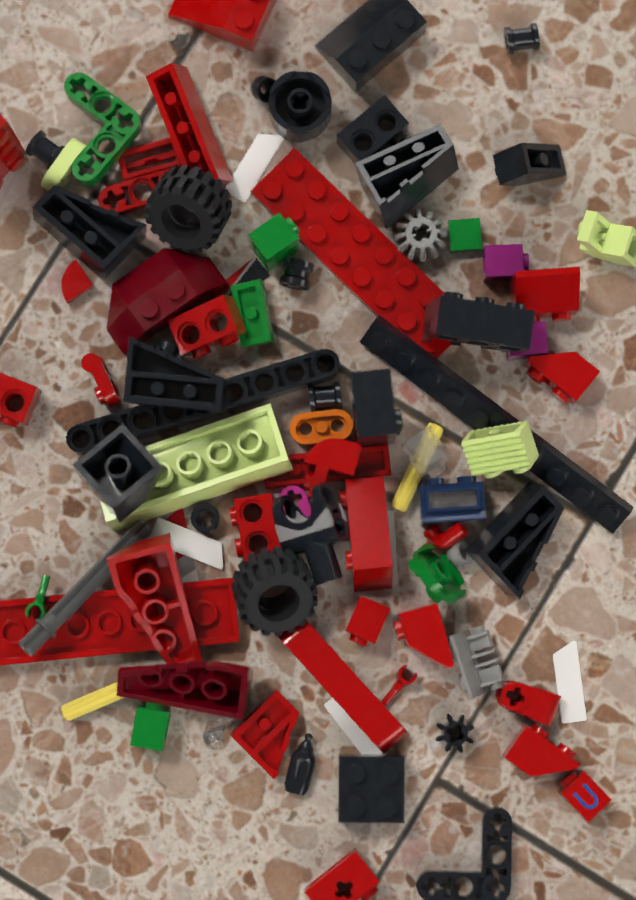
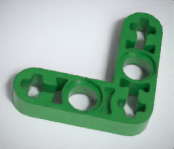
(111, 128)

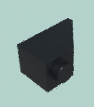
(528, 164)

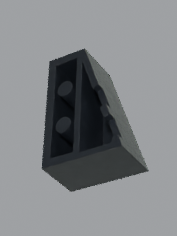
(407, 172)
(88, 231)
(478, 323)
(374, 409)
(515, 538)

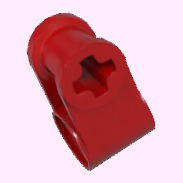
(532, 701)

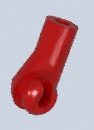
(445, 538)

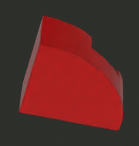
(74, 282)

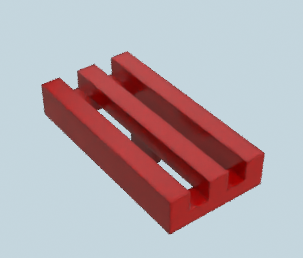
(145, 148)

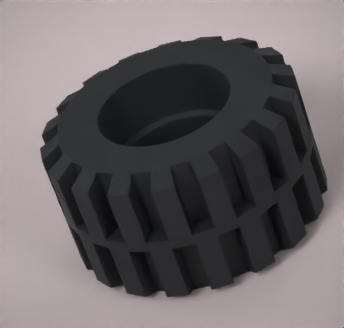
(198, 193)
(278, 612)

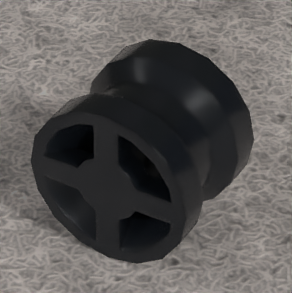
(296, 274)

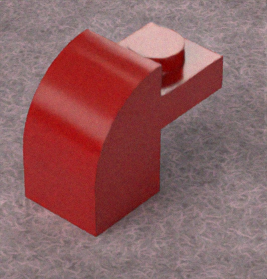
(332, 456)

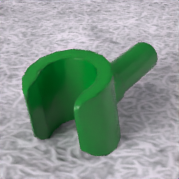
(40, 598)

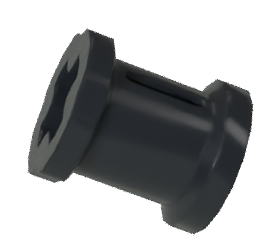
(521, 39)
(43, 148)
(325, 397)

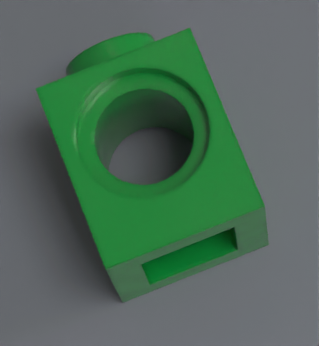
(150, 727)

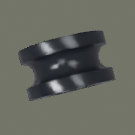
(195, 515)

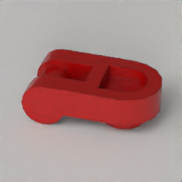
(106, 389)

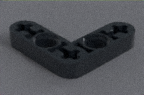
(478, 878)

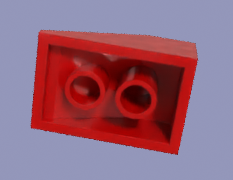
(230, 20)

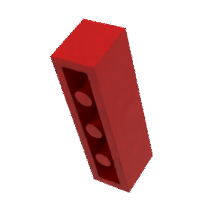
(187, 121)

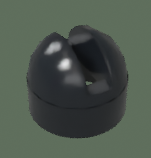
(264, 82)

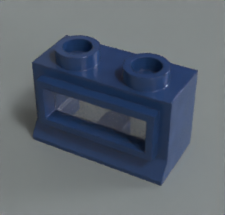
(452, 501)

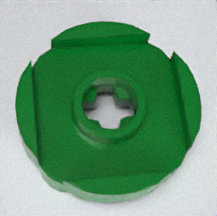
(438, 575)

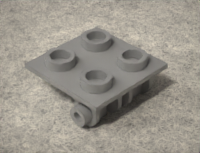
(464, 650)

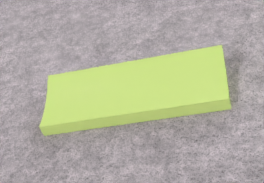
(212, 463)

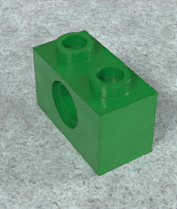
(275, 241)

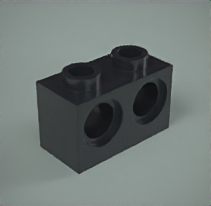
(367, 128)

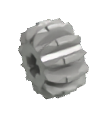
(414, 225)

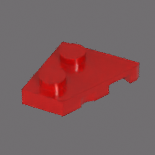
(267, 731)

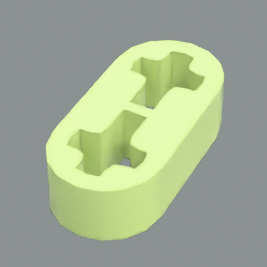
(61, 169)

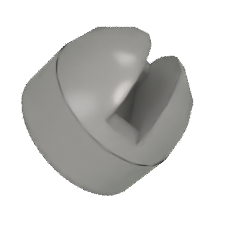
(457, 556)

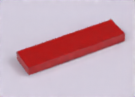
(372, 462)

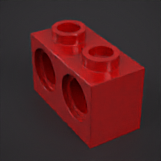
(205, 320)
(11, 388)
(263, 527)

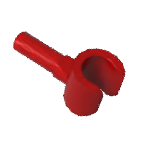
(397, 686)

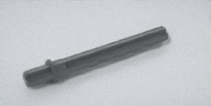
(79, 592)

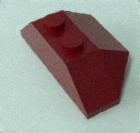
(157, 292)

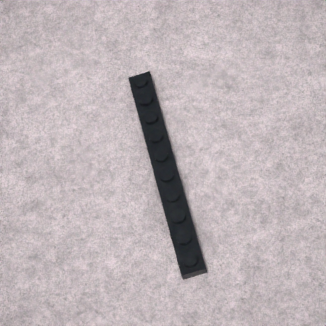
(482, 412)

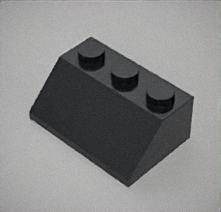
(371, 39)

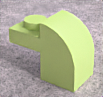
(607, 240)

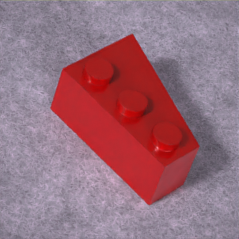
(368, 534)

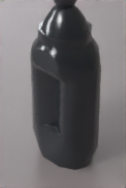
(300, 768)

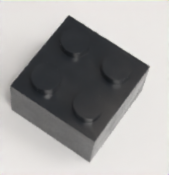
(371, 788)

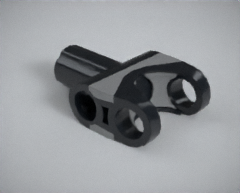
(314, 533)

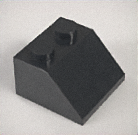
(119, 472)

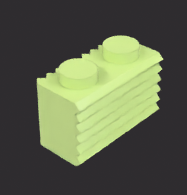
(500, 449)

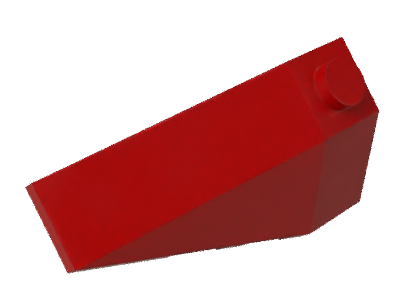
(154, 590)

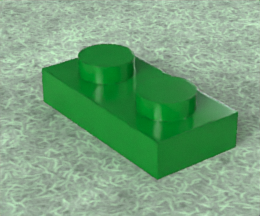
(254, 311)

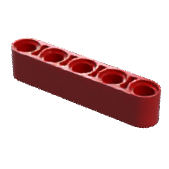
(344, 686)

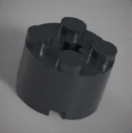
(300, 88)

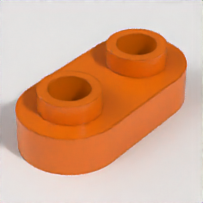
(321, 426)

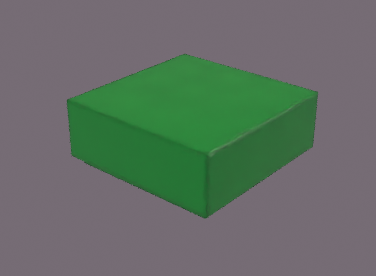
(464, 235)

